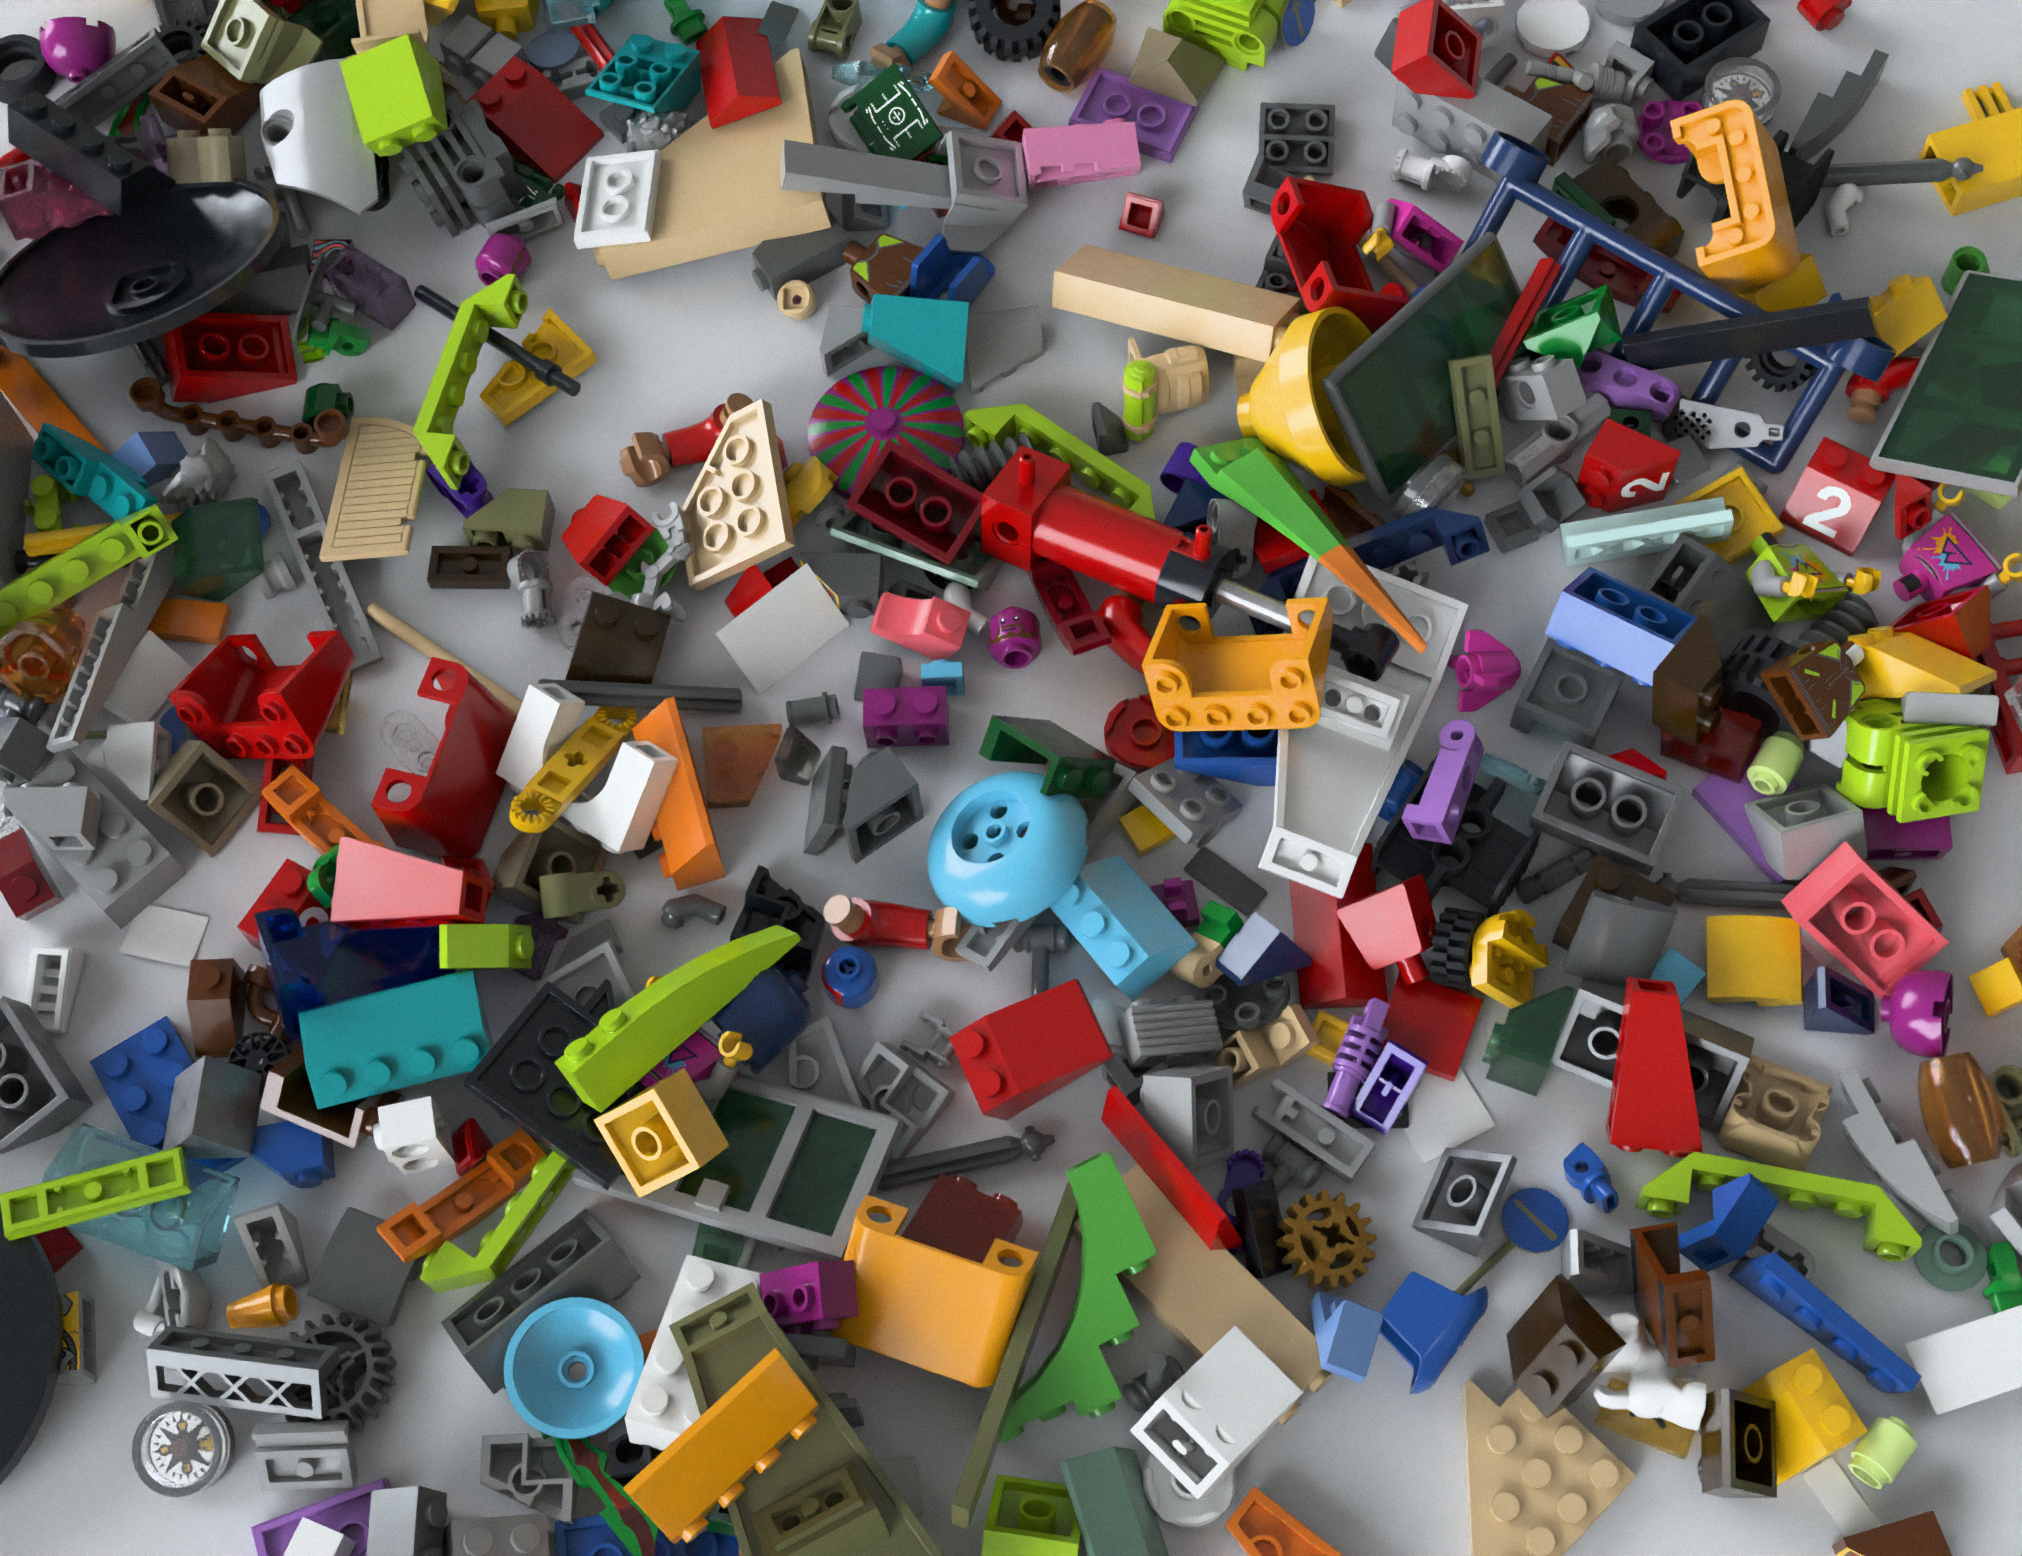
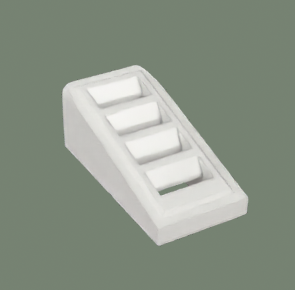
(68, 976)

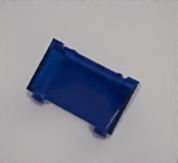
(338, 963)

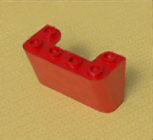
(1319, 236)
(261, 708)
(460, 794)

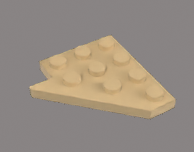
(738, 501)
(1533, 1476)

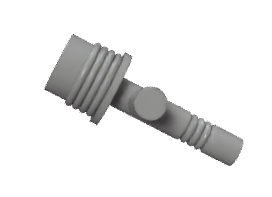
(1599, 80)

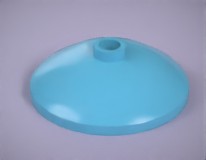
(547, 1348)

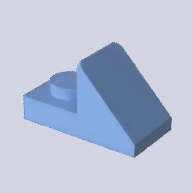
(1344, 1335)

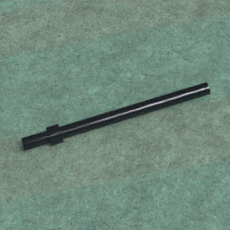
(544, 370)

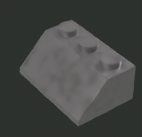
(1607, 807)
(35, 1081)

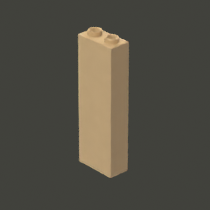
(1173, 302)
(1208, 1292)

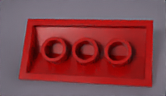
(737, 70)
(1337, 970)
(1168, 1173)

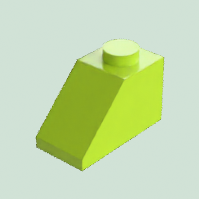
(485, 946)

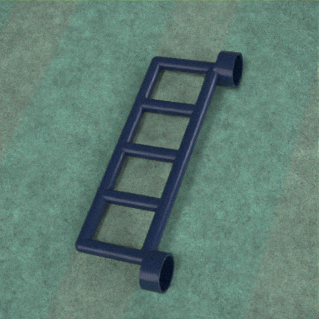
(1521, 170)

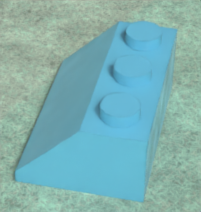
(1123, 925)

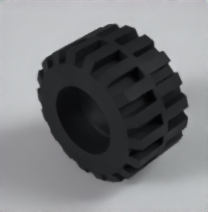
(1013, 40)
(1746, 689)

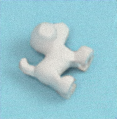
(1651, 1380)

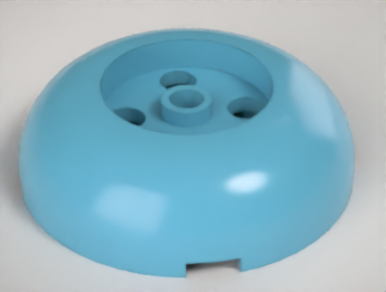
(985, 865)

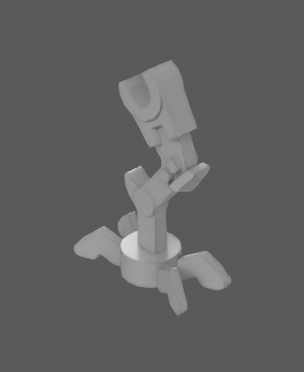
(675, 533)

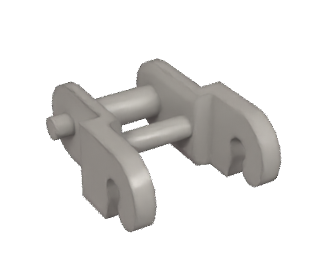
(928, 1052)

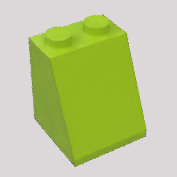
(396, 95)

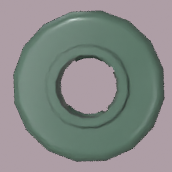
(1947, 1276)

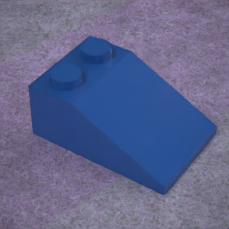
(1229, 754)

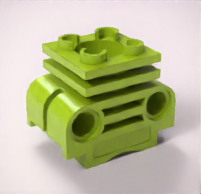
(1228, 28)
(1911, 767)

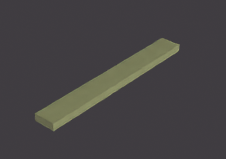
(1014, 1362)

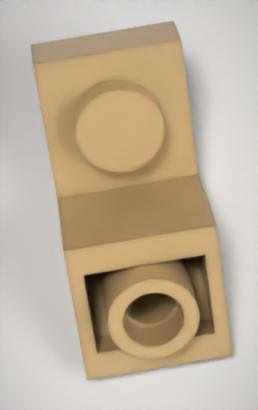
(1268, 1048)

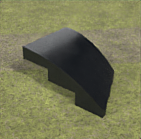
(772, 905)

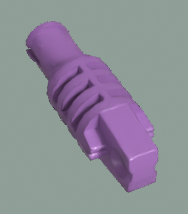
(1356, 1056)

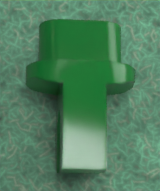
(685, 23)
(340, 337)
(322, 878)
(2004, 1276)

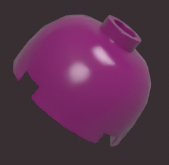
(76, 48)
(1920, 1012)

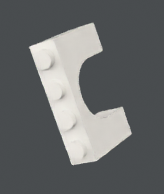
(634, 791)

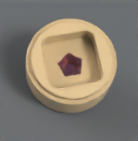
(797, 300)

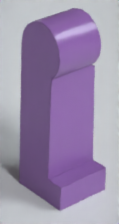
(1628, 385)
(1448, 785)

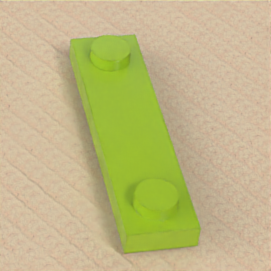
(94, 1193)

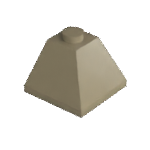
(203, 796)
(540, 854)

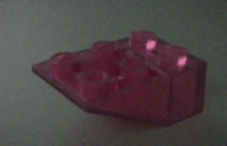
(41, 200)

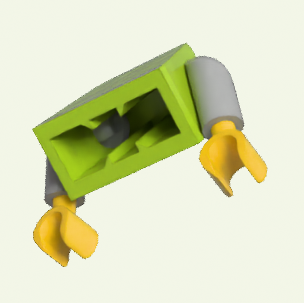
(1798, 584)

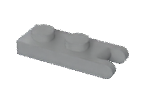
(1316, 1132)

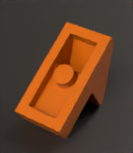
(964, 93)

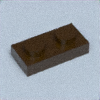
(469, 567)

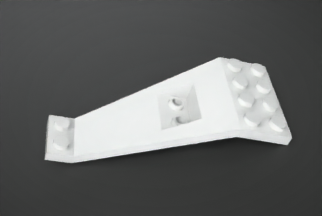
(1344, 765)

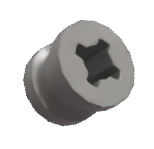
(275, 576)

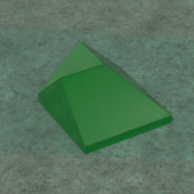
(1575, 326)

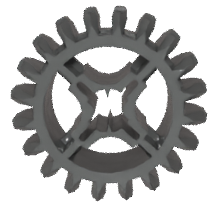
(352, 1366)

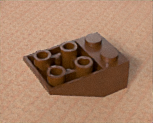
(204, 97)

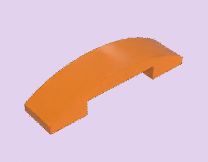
(310, 813)
(464, 1202)

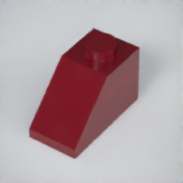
(25, 878)

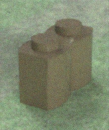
(206, 158)

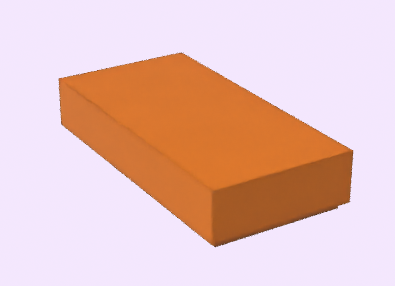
(191, 621)

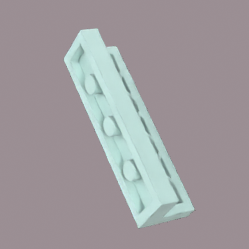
(1644, 531)

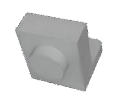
(1636, 70)

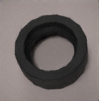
(40, 79)

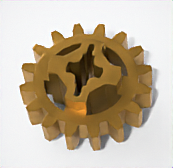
(1309, 1248)

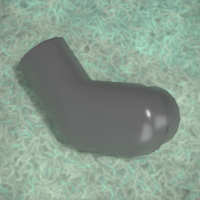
(691, 905)

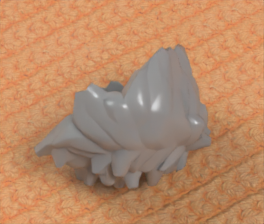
(656, 130)
(200, 478)

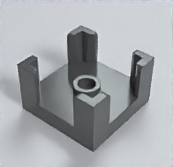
(1567, 694)

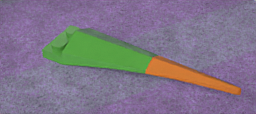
(1273, 492)

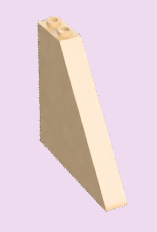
(725, 185)

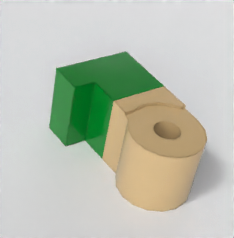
(1212, 937)

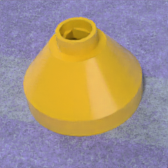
(1289, 405)

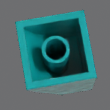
(920, 334)

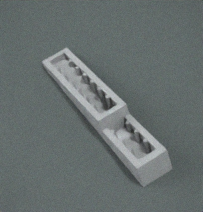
(866, 175)
(327, 581)
(110, 646)
(990, 944)

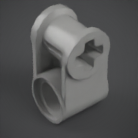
(1233, 528)

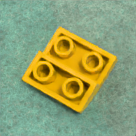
(1754, 960)

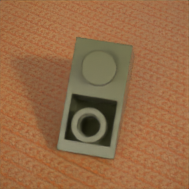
(513, 519)

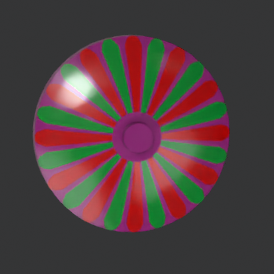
(880, 405)

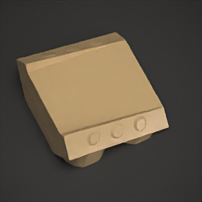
(1775, 1115)

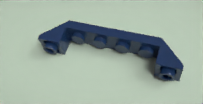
(1389, 544)

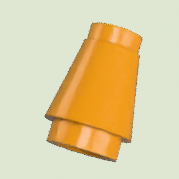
(264, 1308)

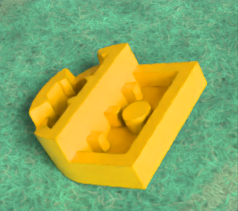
(806, 486)
(1506, 957)

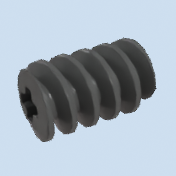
(985, 467)
(1845, 619)

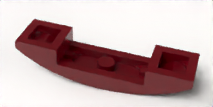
(1601, 267)
(1067, 608)

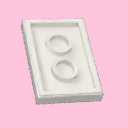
(618, 199)

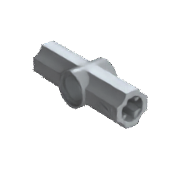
(1544, 451)

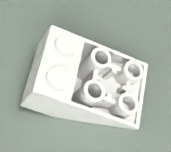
(1217, 1412)

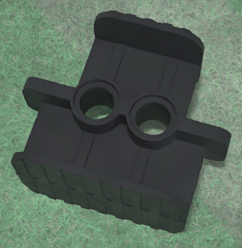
(1800, 177)
(1488, 860)

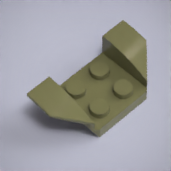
(257, 42)

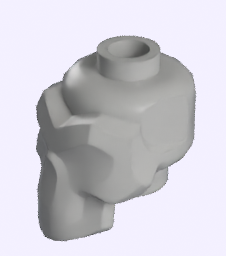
(1610, 133)

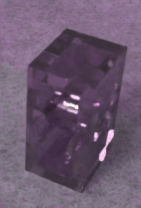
(376, 288)

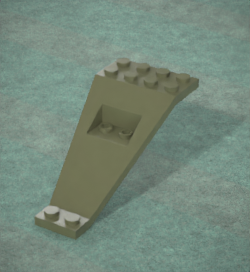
(825, 1487)

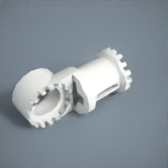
(1433, 171)

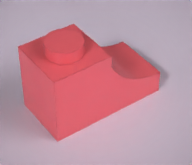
(924, 626)

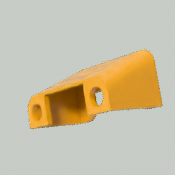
(1241, 679)
(931, 1303)

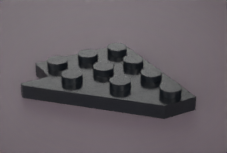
(532, 1092)

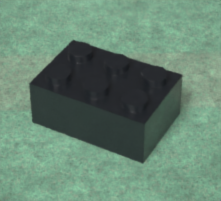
(1694, 37)

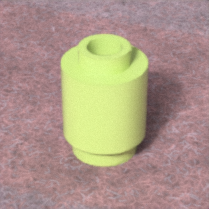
(1776, 763)
(1882, 1451)

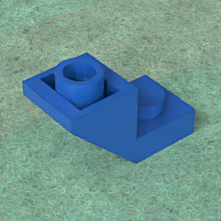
(1739, 1215)

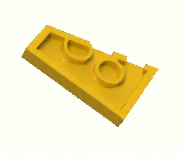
(516, 389)

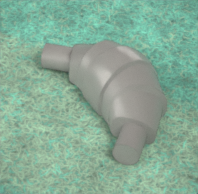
(184, 1296)

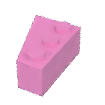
(1080, 153)

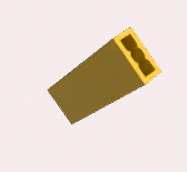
(1989, 142)

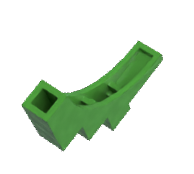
(1111, 1243)

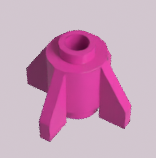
(1485, 670)

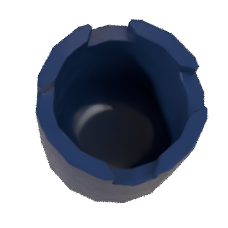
(767, 1014)

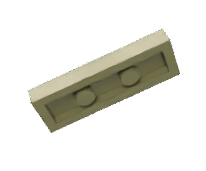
(1477, 415)

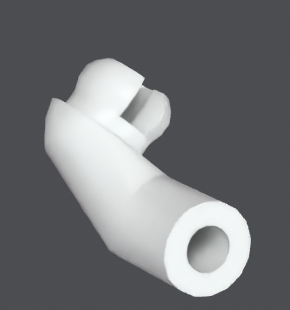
(1837, 206)
(959, 595)

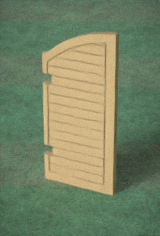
(375, 491)

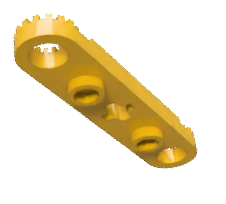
(557, 782)

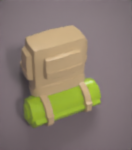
(1161, 386)

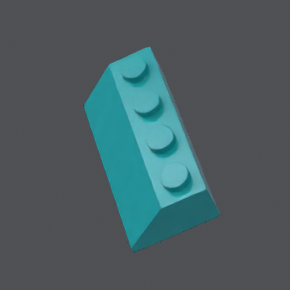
(394, 1038)

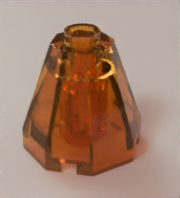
(42, 654)

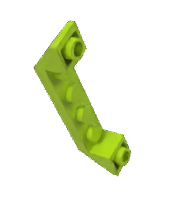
(494, 306)
(1091, 466)
(84, 565)
(1885, 1226)
(455, 1269)

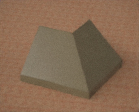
(1175, 67)

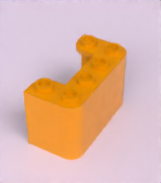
(1760, 236)

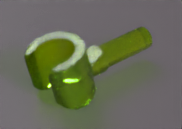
(309, 353)

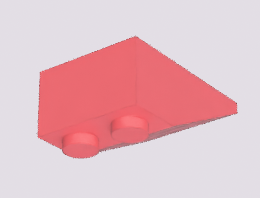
(1863, 920)

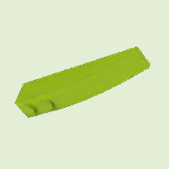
(664, 1015)

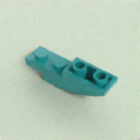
(91, 472)

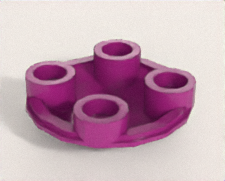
(1656, 131)

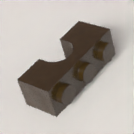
(1625, 200)

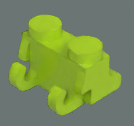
(48, 503)

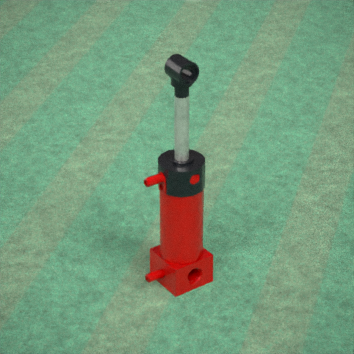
(1038, 514)

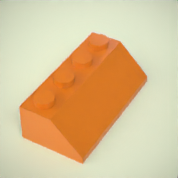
(683, 818)

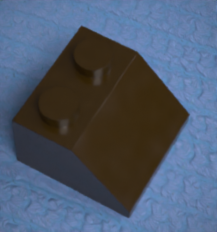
(618, 642)
(1689, 686)
(1560, 1347)
(1738, 1445)

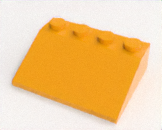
(724, 1448)

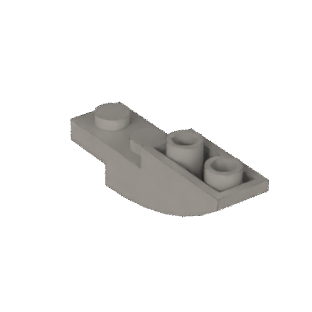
(1899, 1168)

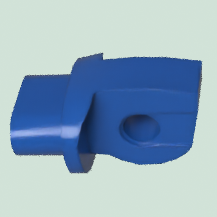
(1593, 1183)

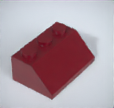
(919, 504)

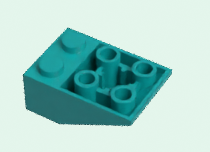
(650, 75)

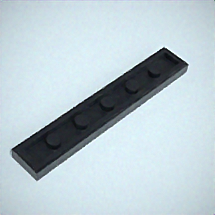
(1752, 334)

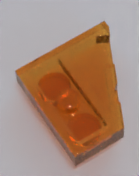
(736, 762)

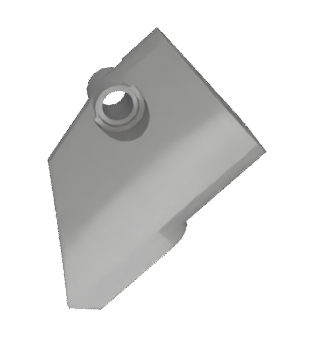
(319, 137)

